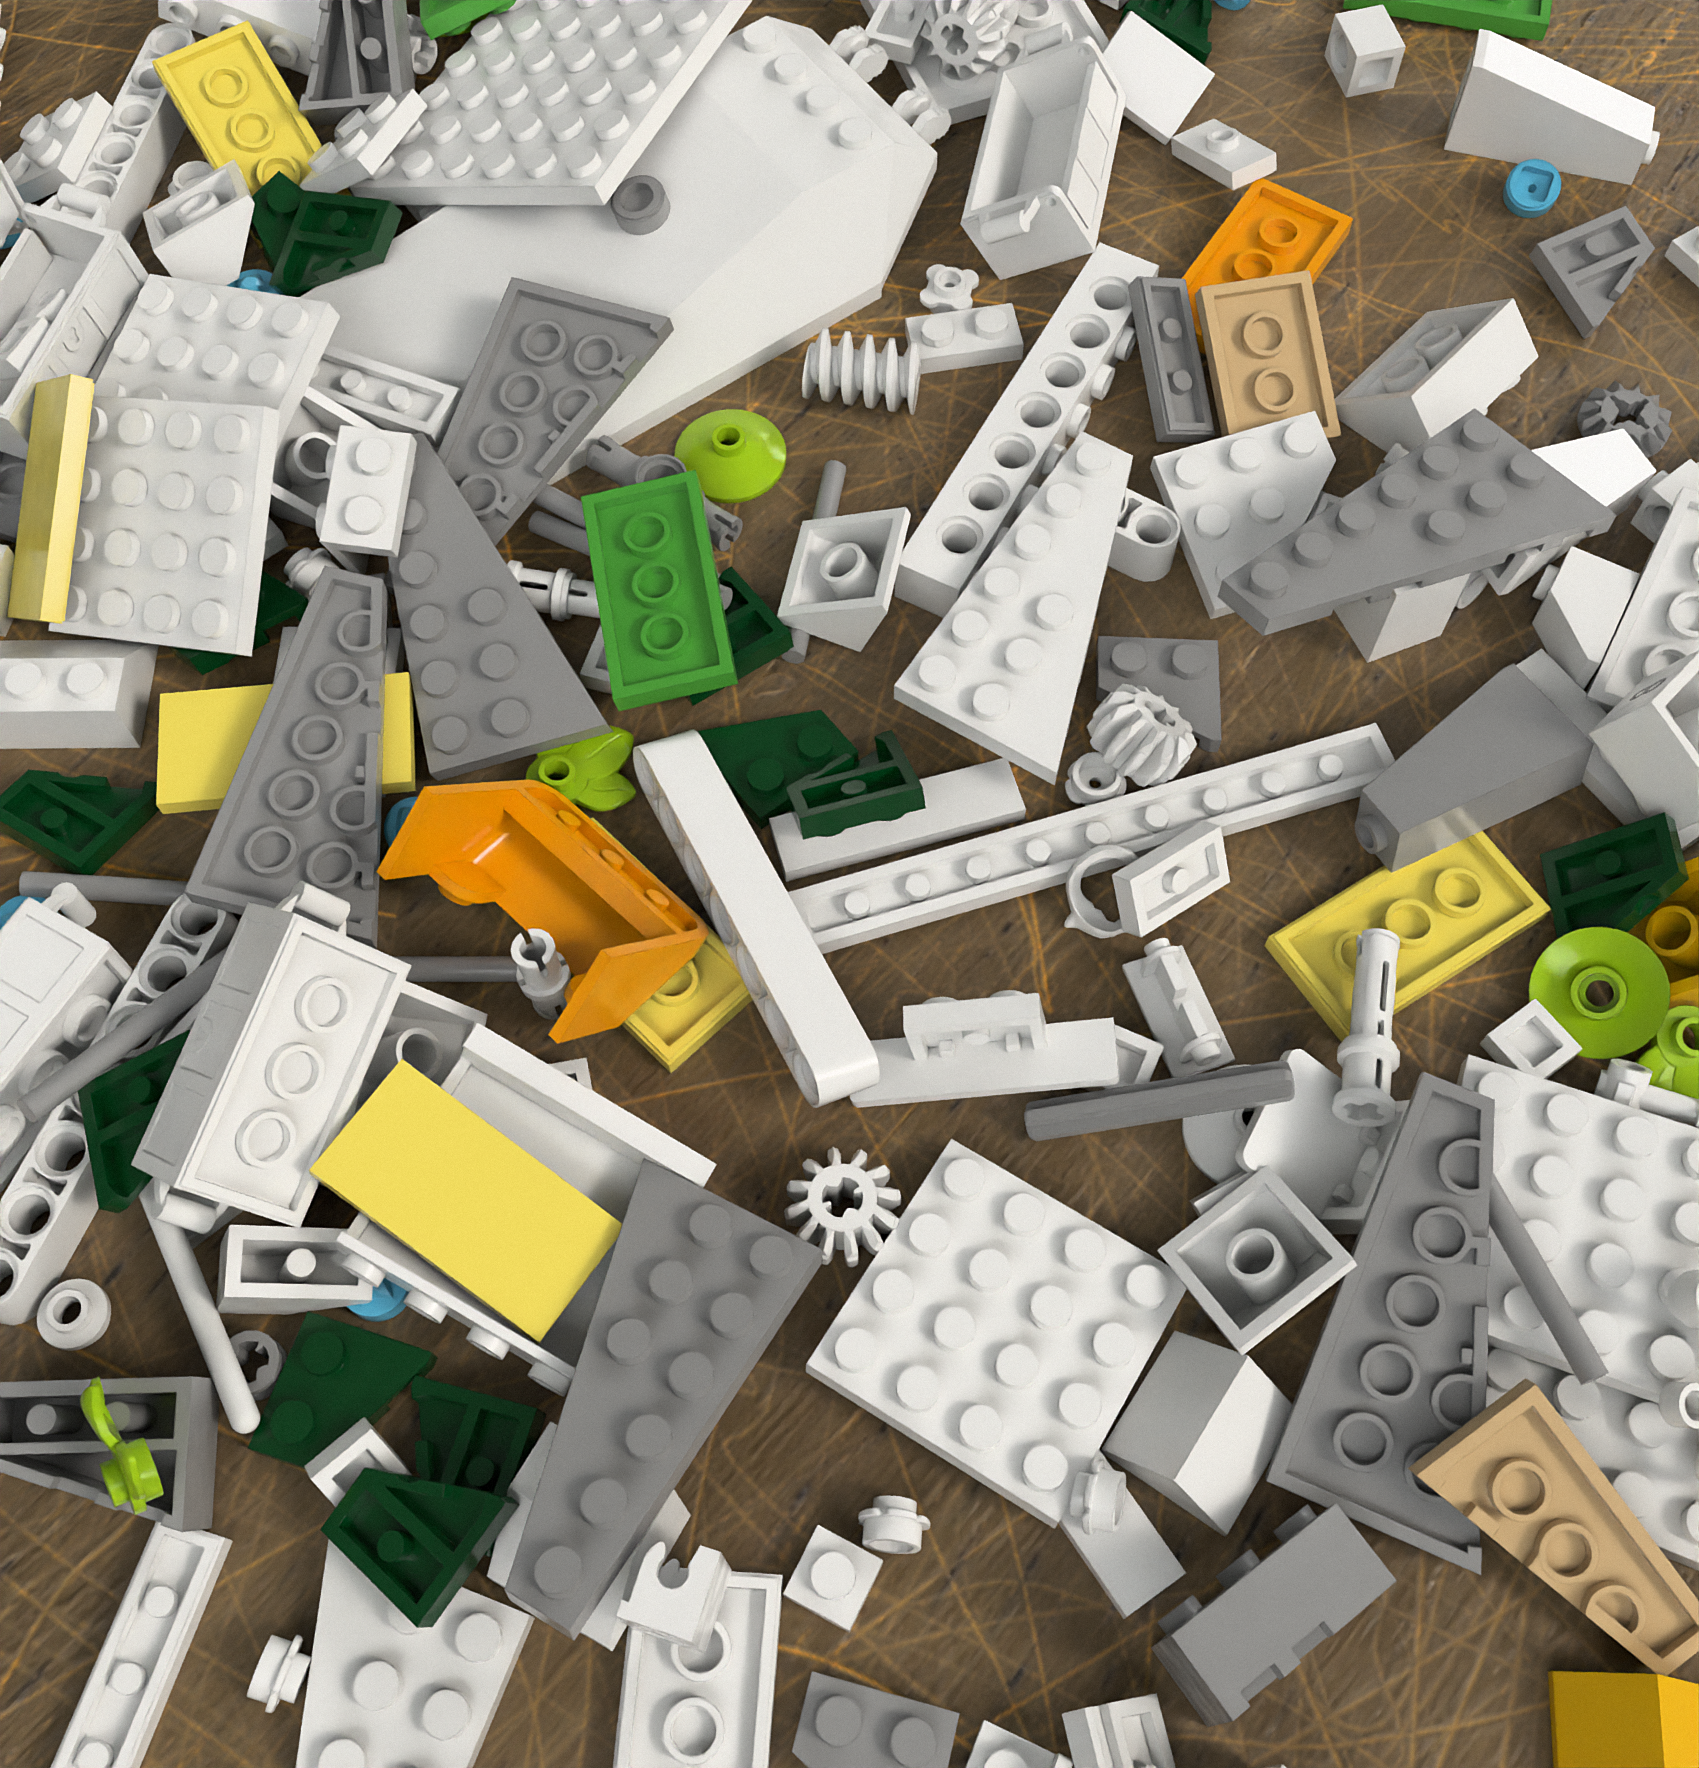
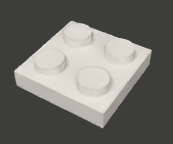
(363, 142)
(57, 146)

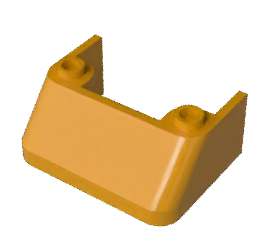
(553, 874)

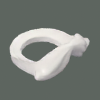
(1083, 913)

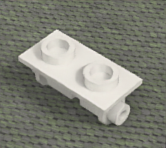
(1177, 1010)

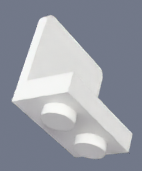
(365, 495)
(1315, 1153)

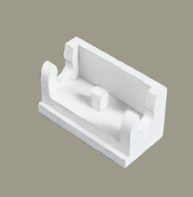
(677, 1605)

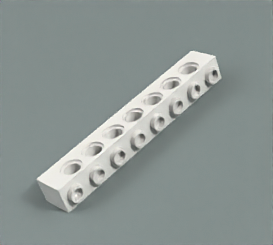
(1025, 432)

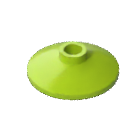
(736, 470)
(1611, 956)

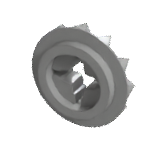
(1602, 407)

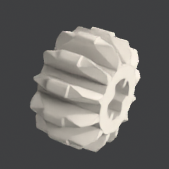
(966, 34)
(1141, 735)
(827, 1188)

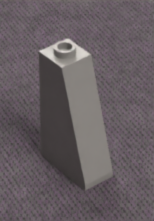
(1472, 771)

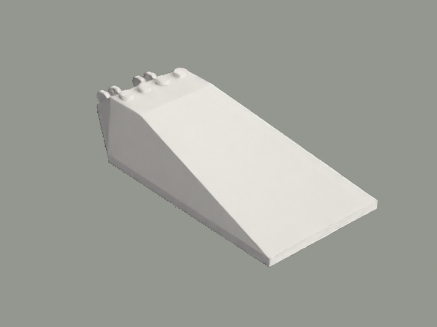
(779, 223)

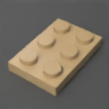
(1266, 352)

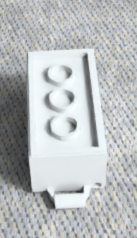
(1045, 155)
(95, 271)
(52, 1003)
(269, 1064)

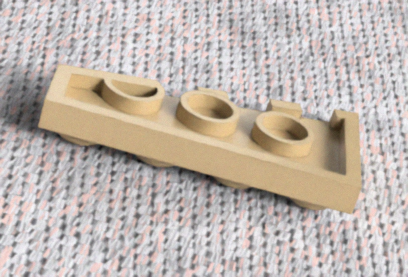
(1555, 1511)

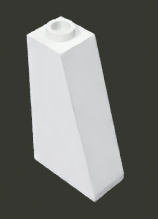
(1531, 107)
(1602, 465)

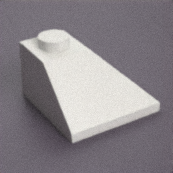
(204, 227)

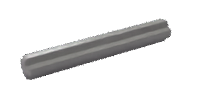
(1160, 1101)

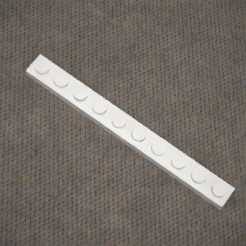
(1044, 850)

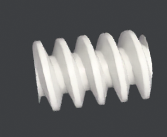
(862, 371)

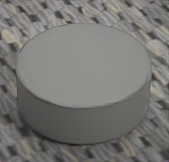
(640, 205)

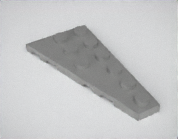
(538, 392)
(475, 646)
(666, 1351)

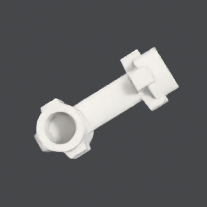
(1629, 1085)

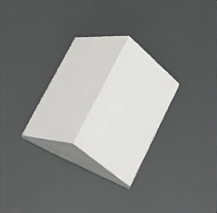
(1156, 77)
(301, 459)
(844, 575)
(1403, 619)
(1256, 1259)
(1201, 1428)

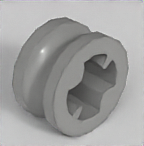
(267, 1347)

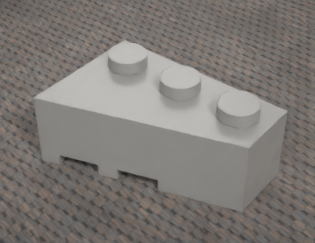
(357, 58)
(55, 1447)
(1270, 1612)

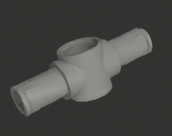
(628, 469)

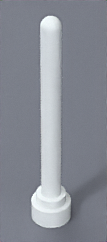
(204, 1320)

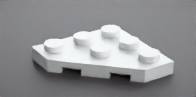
(1242, 495)

